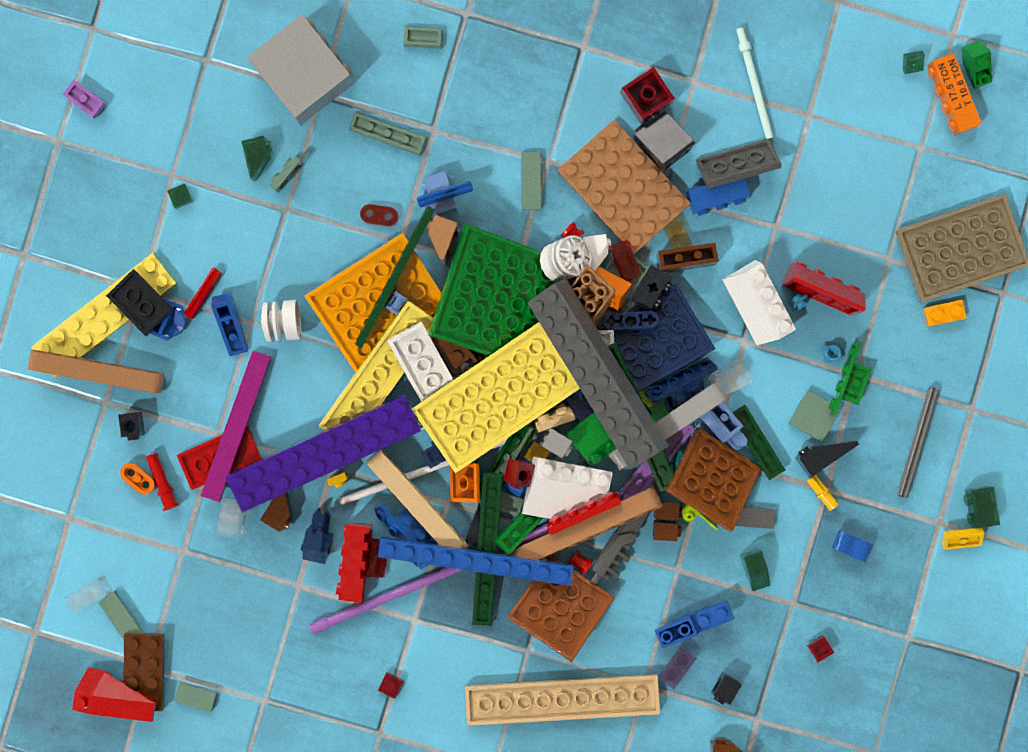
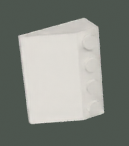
(563, 486)

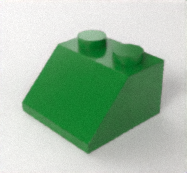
(591, 440)

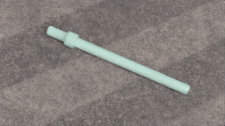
(745, 48)

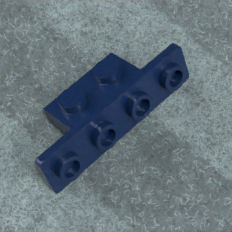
(682, 385)

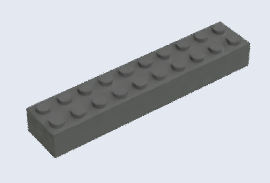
(597, 373)

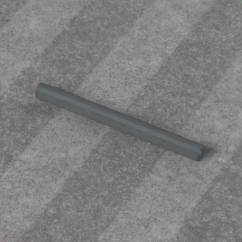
(918, 442)

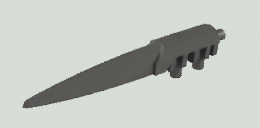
(616, 546)

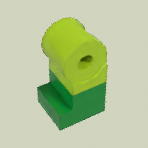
(656, 409)

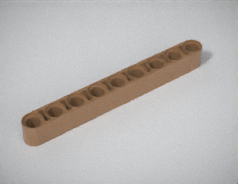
(627, 511)

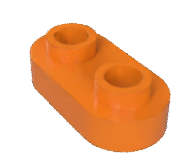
(138, 479)

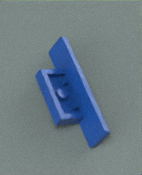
(403, 527)

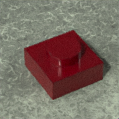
(820, 648)
(390, 685)

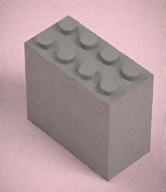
(302, 69)

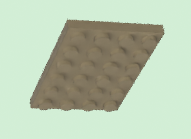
(962, 248)

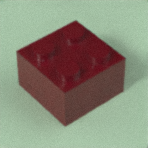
(647, 95)

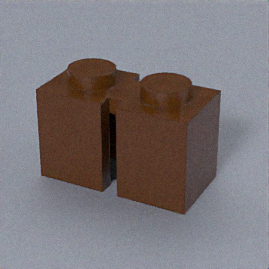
(667, 530)

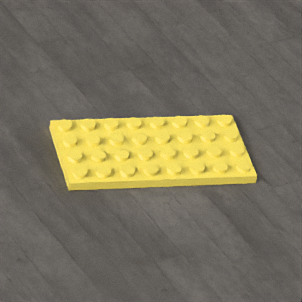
(496, 398)

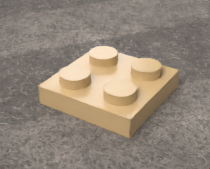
(555, 416)

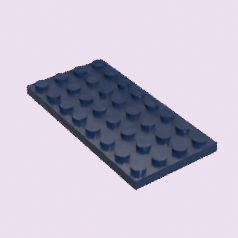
(656, 352)

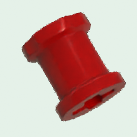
(580, 562)

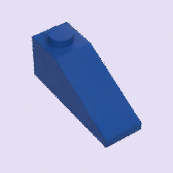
(229, 323)

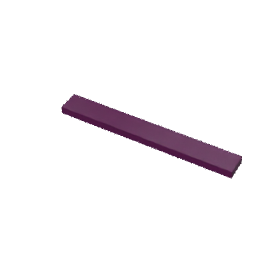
(236, 426)

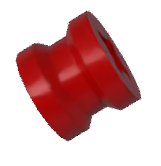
(572, 230)

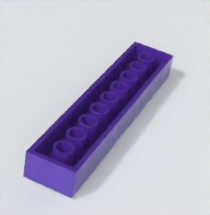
(323, 453)

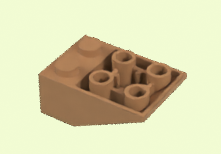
(593, 293)

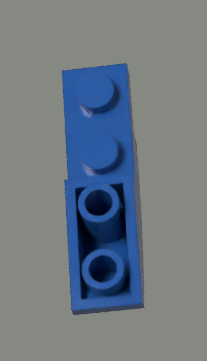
(694, 623)

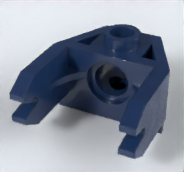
(317, 540)

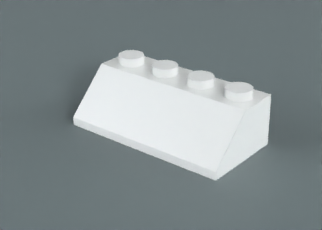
(758, 303)

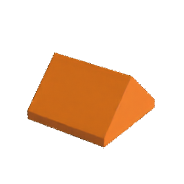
(465, 484)

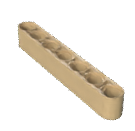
(414, 501)

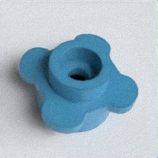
(799, 302)
(836, 350)

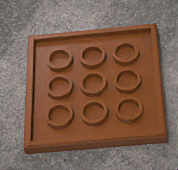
(713, 479)
(561, 613)

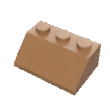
(443, 236)

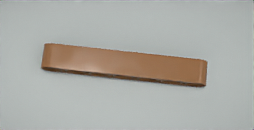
(95, 371)

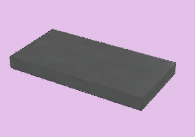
(738, 163)

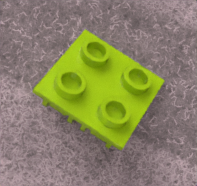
(690, 514)

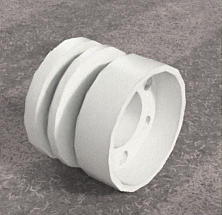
(565, 258)
(281, 321)

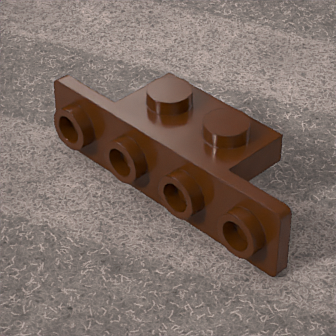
(456, 354)

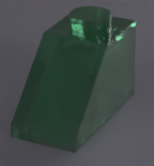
(257, 155)
(756, 569)

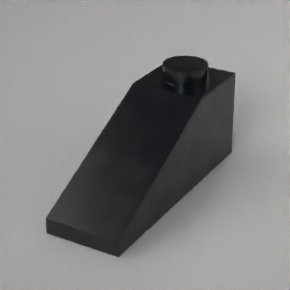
(819, 457)

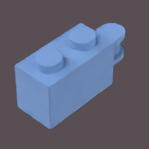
(725, 426)

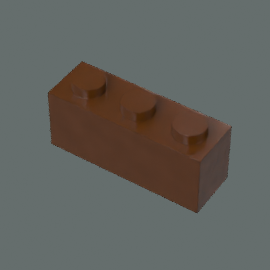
(687, 258)

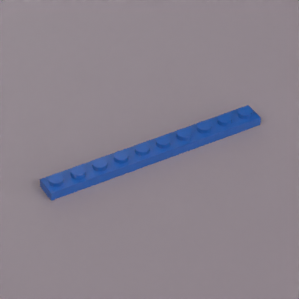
(475, 561)

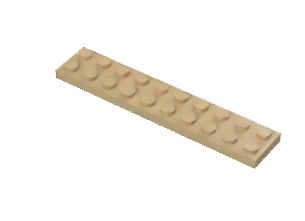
(562, 699)

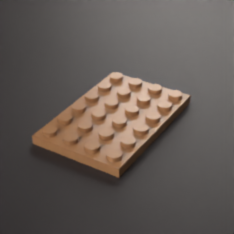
(623, 186)

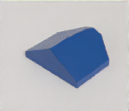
(172, 324)

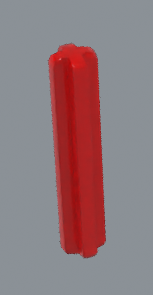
(202, 293)

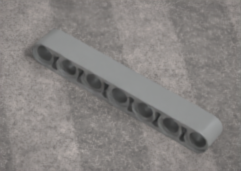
(682, 415)

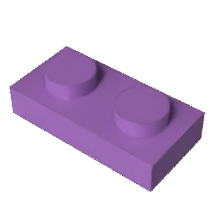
(84, 99)

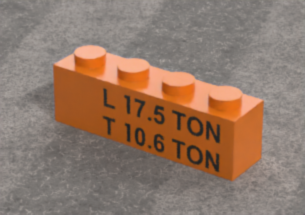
(953, 94)

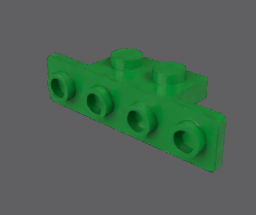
(853, 381)

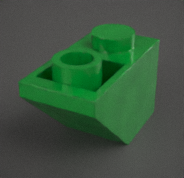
(977, 63)

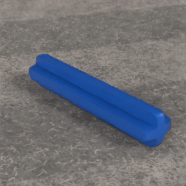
(444, 194)

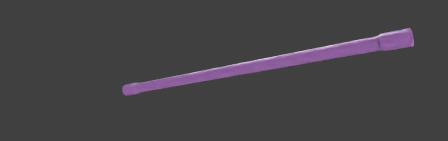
(327, 622)

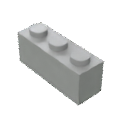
(556, 443)

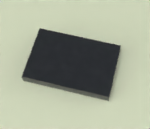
(140, 302)

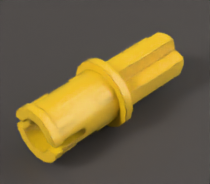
(822, 492)

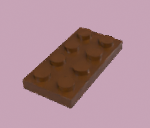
(145, 665)

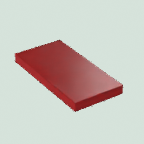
(198, 460)

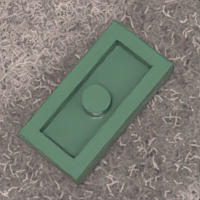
(291, 166)

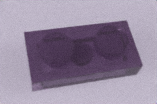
(677, 667)

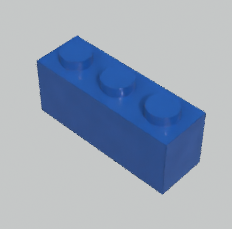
(717, 197)

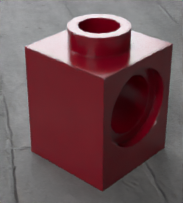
(518, 473)

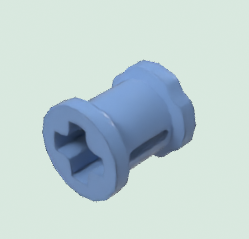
(396, 302)

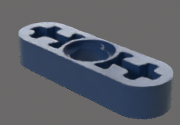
(625, 315)

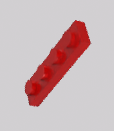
(590, 509)

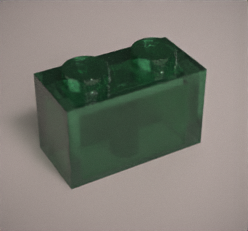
(981, 507)

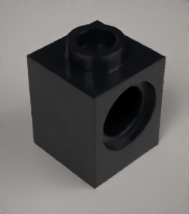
(125, 419)
(725, 689)

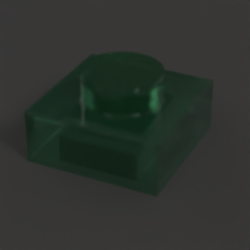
(913, 62)
(180, 196)

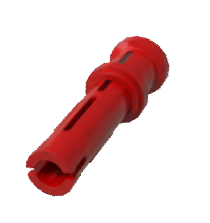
(164, 491)

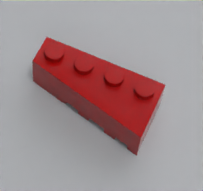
(354, 561)

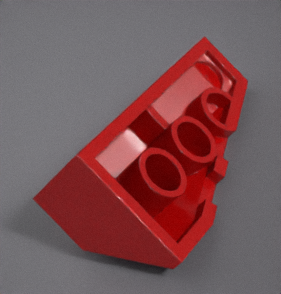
(106, 696)

